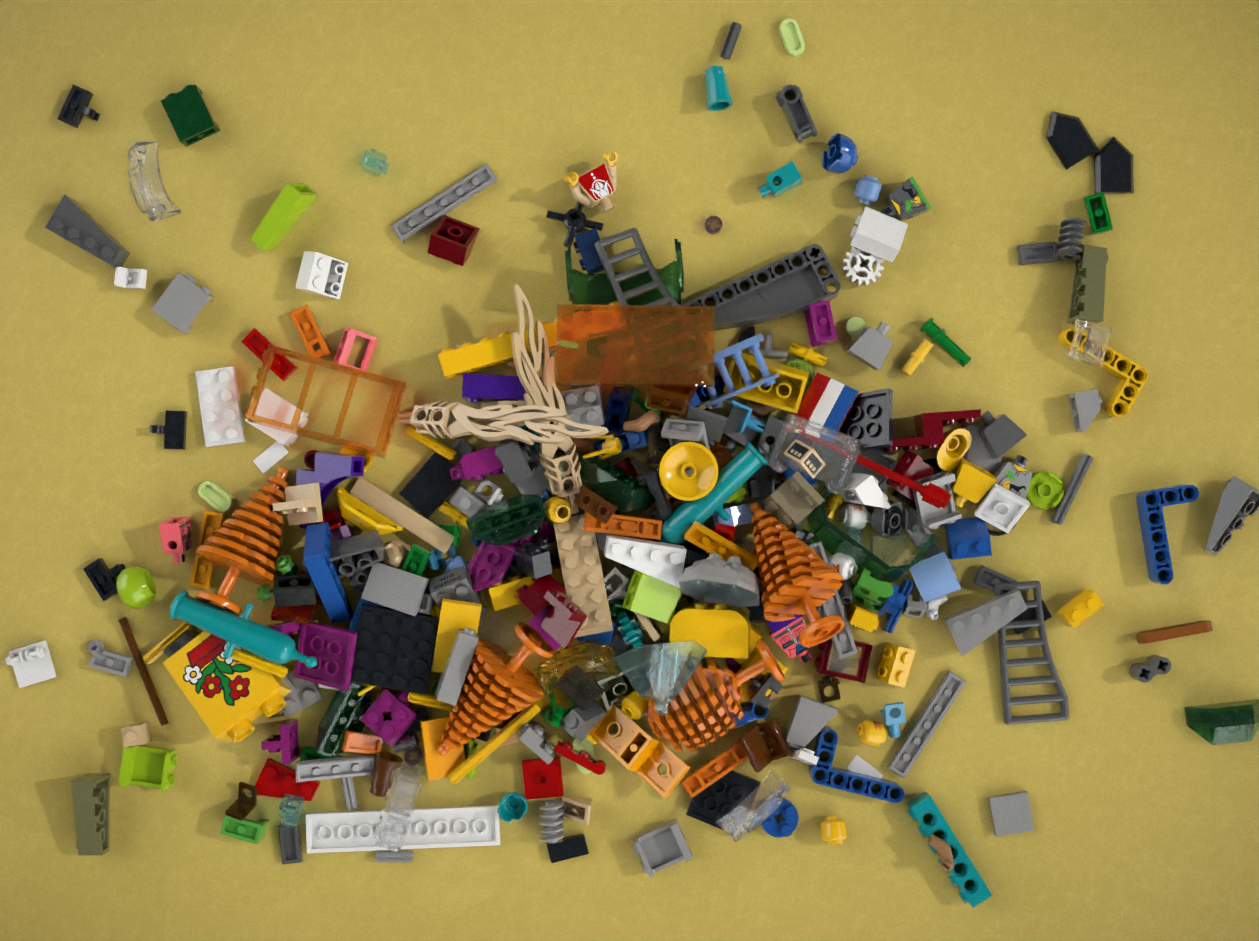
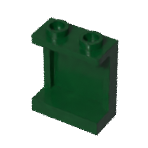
(189, 115)

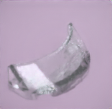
(147, 182)
(755, 807)

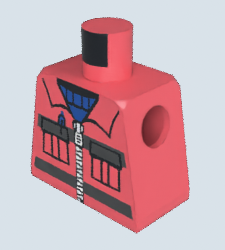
(176, 537)
(789, 642)

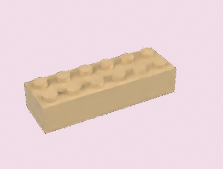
(583, 574)

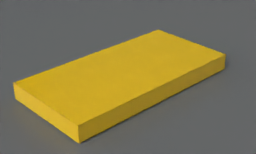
(453, 616)

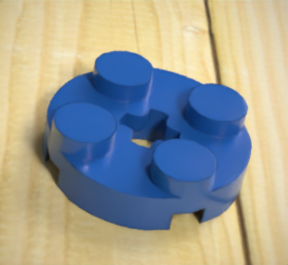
(787, 825)

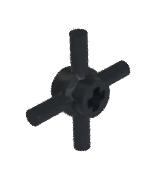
(574, 221)

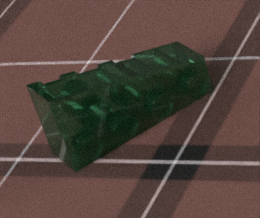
(614, 484)

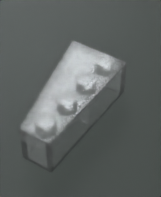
(399, 806)

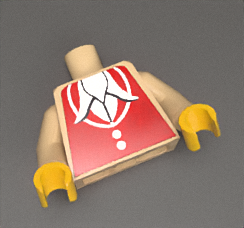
(596, 185)

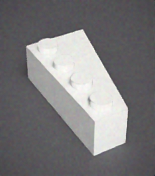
(650, 557)

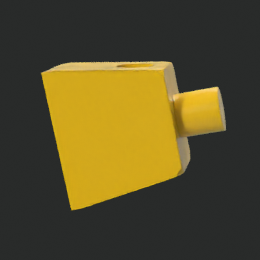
(971, 483)

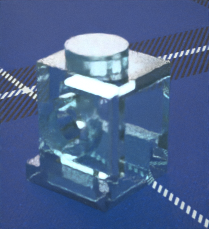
(291, 810)

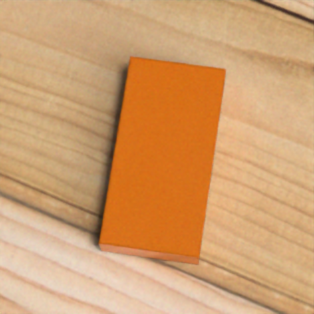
(362, 742)

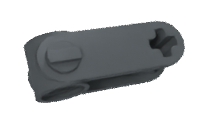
(796, 113)

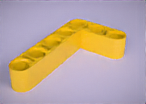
(1125, 375)

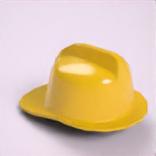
(953, 449)

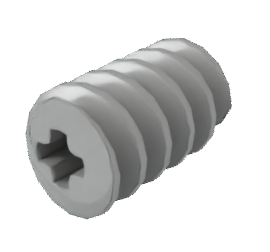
(552, 822)

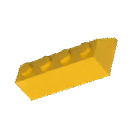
(783, 394)

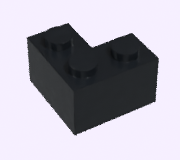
(537, 557)

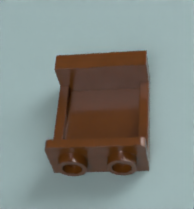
(670, 398)
(595, 505)

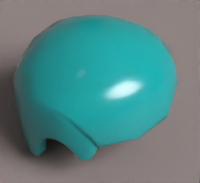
(512, 806)

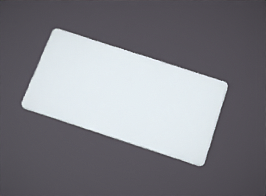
(270, 456)
(860, 766)

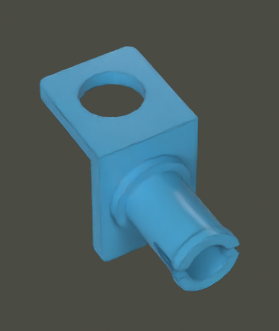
(746, 420)
(436, 560)
(894, 715)

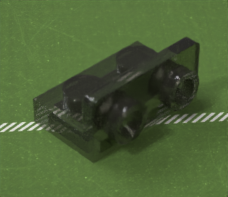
(579, 687)

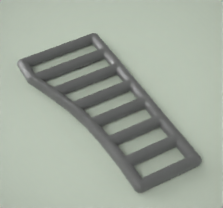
(647, 266)
(1047, 659)

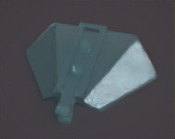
(661, 669)

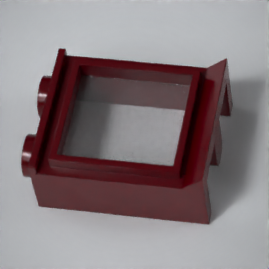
(850, 667)

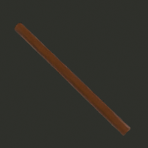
(143, 671)

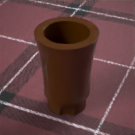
(384, 766)

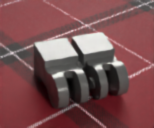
(760, 485)

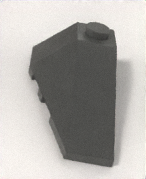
(1235, 505)

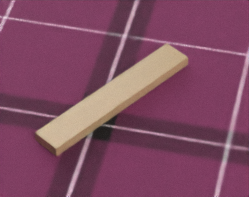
(402, 515)

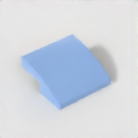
(935, 577)

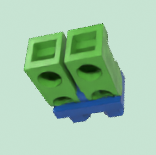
(876, 594)

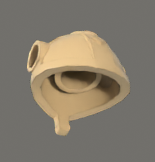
(395, 553)

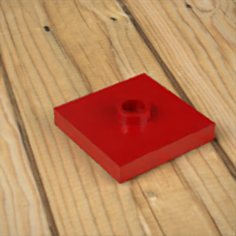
(542, 779)

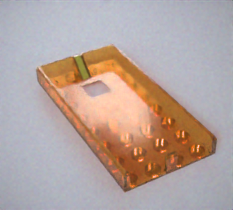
(642, 345)

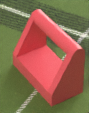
(346, 344)

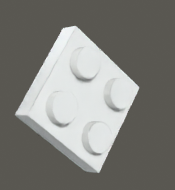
(1001, 508)

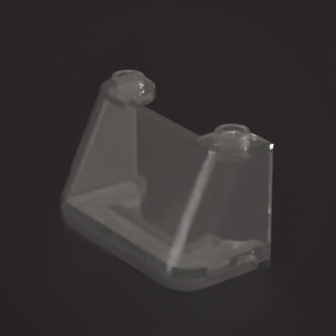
(834, 448)

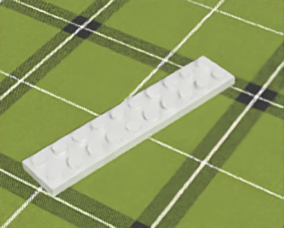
(427, 829)

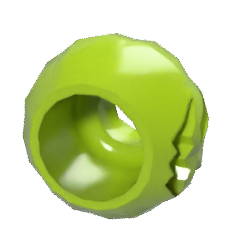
(136, 587)

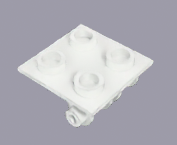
(31, 664)

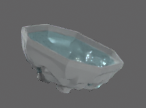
(721, 582)

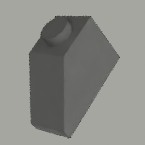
(581, 722)

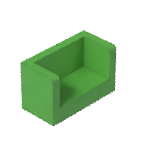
(244, 830)

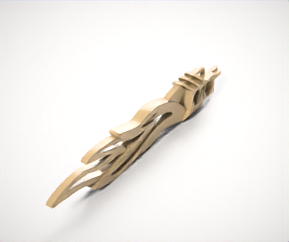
(544, 391)
(503, 419)

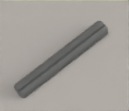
(1072, 489)

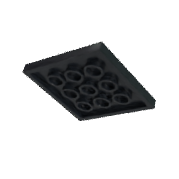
(394, 649)

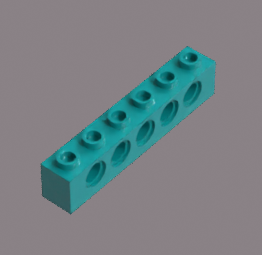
(977, 891)

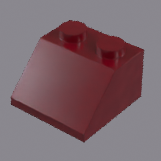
(452, 240)
(532, 596)

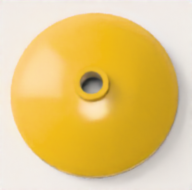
(690, 486)

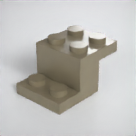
(792, 501)

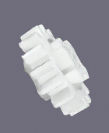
(866, 271)

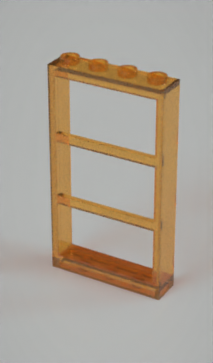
(388, 422)

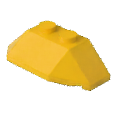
(363, 515)

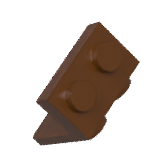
(764, 744)

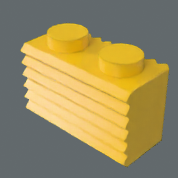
(1080, 608)
(862, 618)

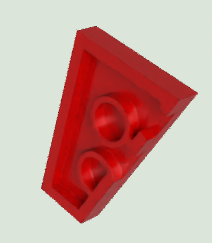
(279, 780)

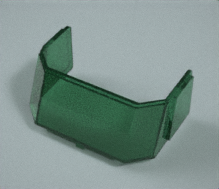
(598, 291)
(836, 541)

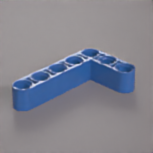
(1158, 526)
(323, 572)
(848, 776)

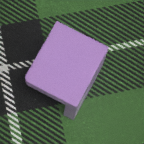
(342, 533)

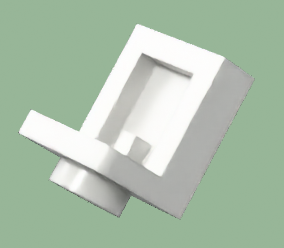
(130, 278)

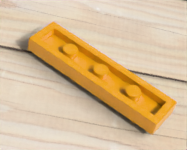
(715, 543)
(203, 570)

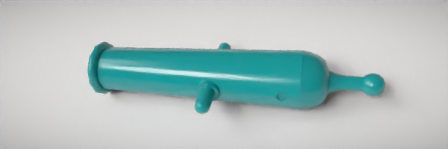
(729, 480)
(238, 630)

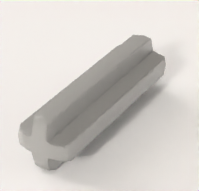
(349, 793)
(394, 857)

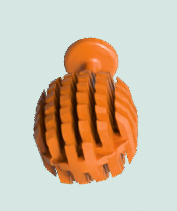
(708, 702)

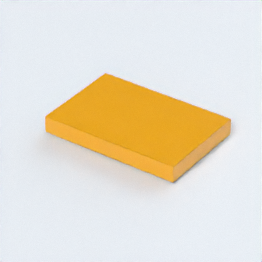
(437, 765)

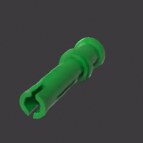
(939, 336)

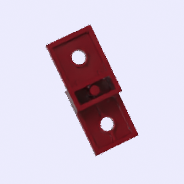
(930, 429)

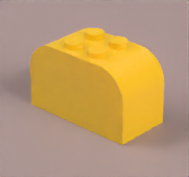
(717, 628)

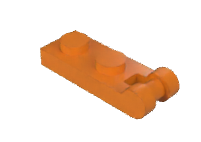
(310, 331)

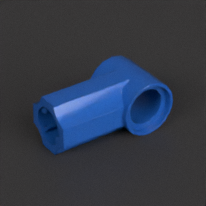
(750, 715)

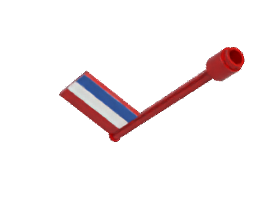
(828, 405)

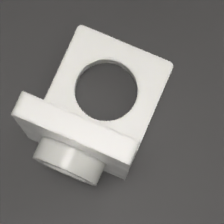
(495, 497)

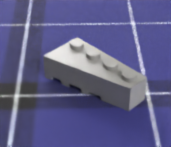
(984, 619)

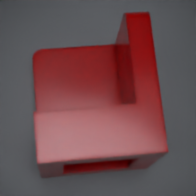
(333, 518)

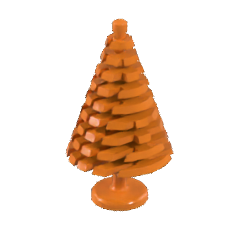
(247, 543)
(793, 578)
(494, 688)

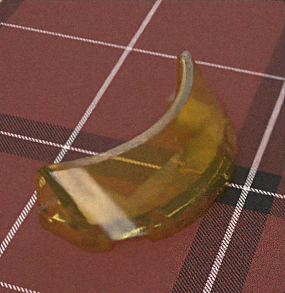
(587, 655)

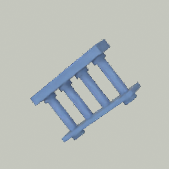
(735, 352)

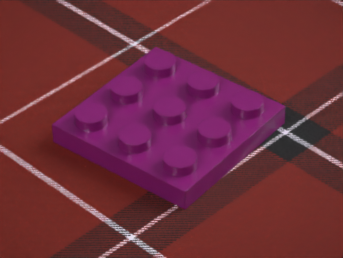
(334, 654)

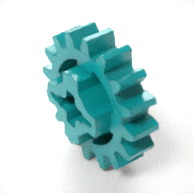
(629, 629)

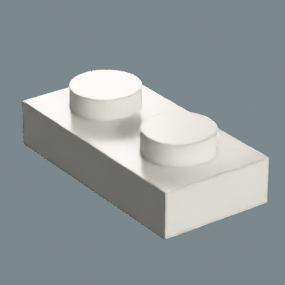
(805, 756)

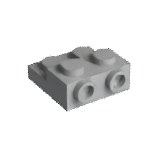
(584, 406)
(302, 695)
(532, 736)

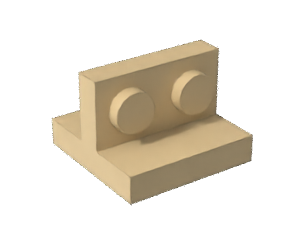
(301, 504)

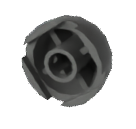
(890, 521)

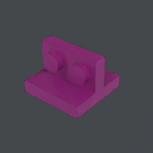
(287, 741)

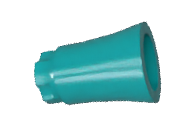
(717, 89)

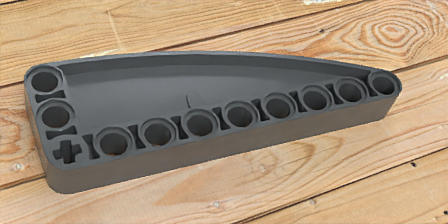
(778, 296)

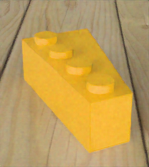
(502, 594)

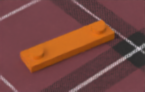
(625, 526)
(714, 769)

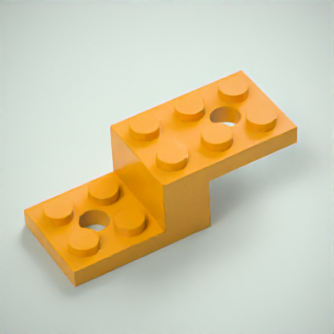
(640, 751)

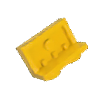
(895, 664)

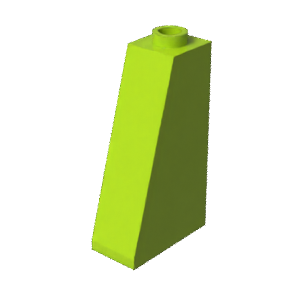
(282, 215)

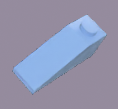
(738, 515)

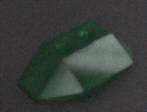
(508, 520)
(342, 715)
(1224, 721)

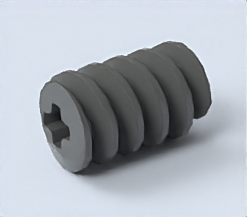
(1070, 239)

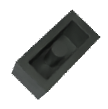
(294, 590)

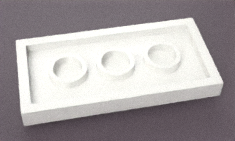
(220, 406)

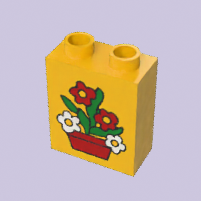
(225, 690)

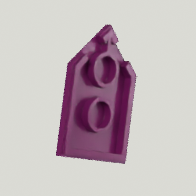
(489, 565)

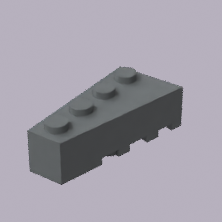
(81, 229)
(355, 553)

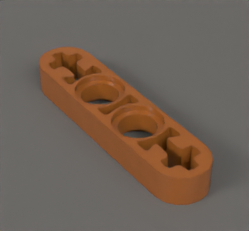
(1174, 631)

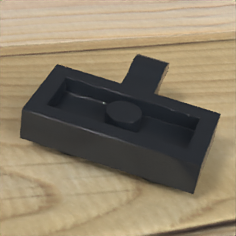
(77, 106)
(174, 429)
(103, 578)

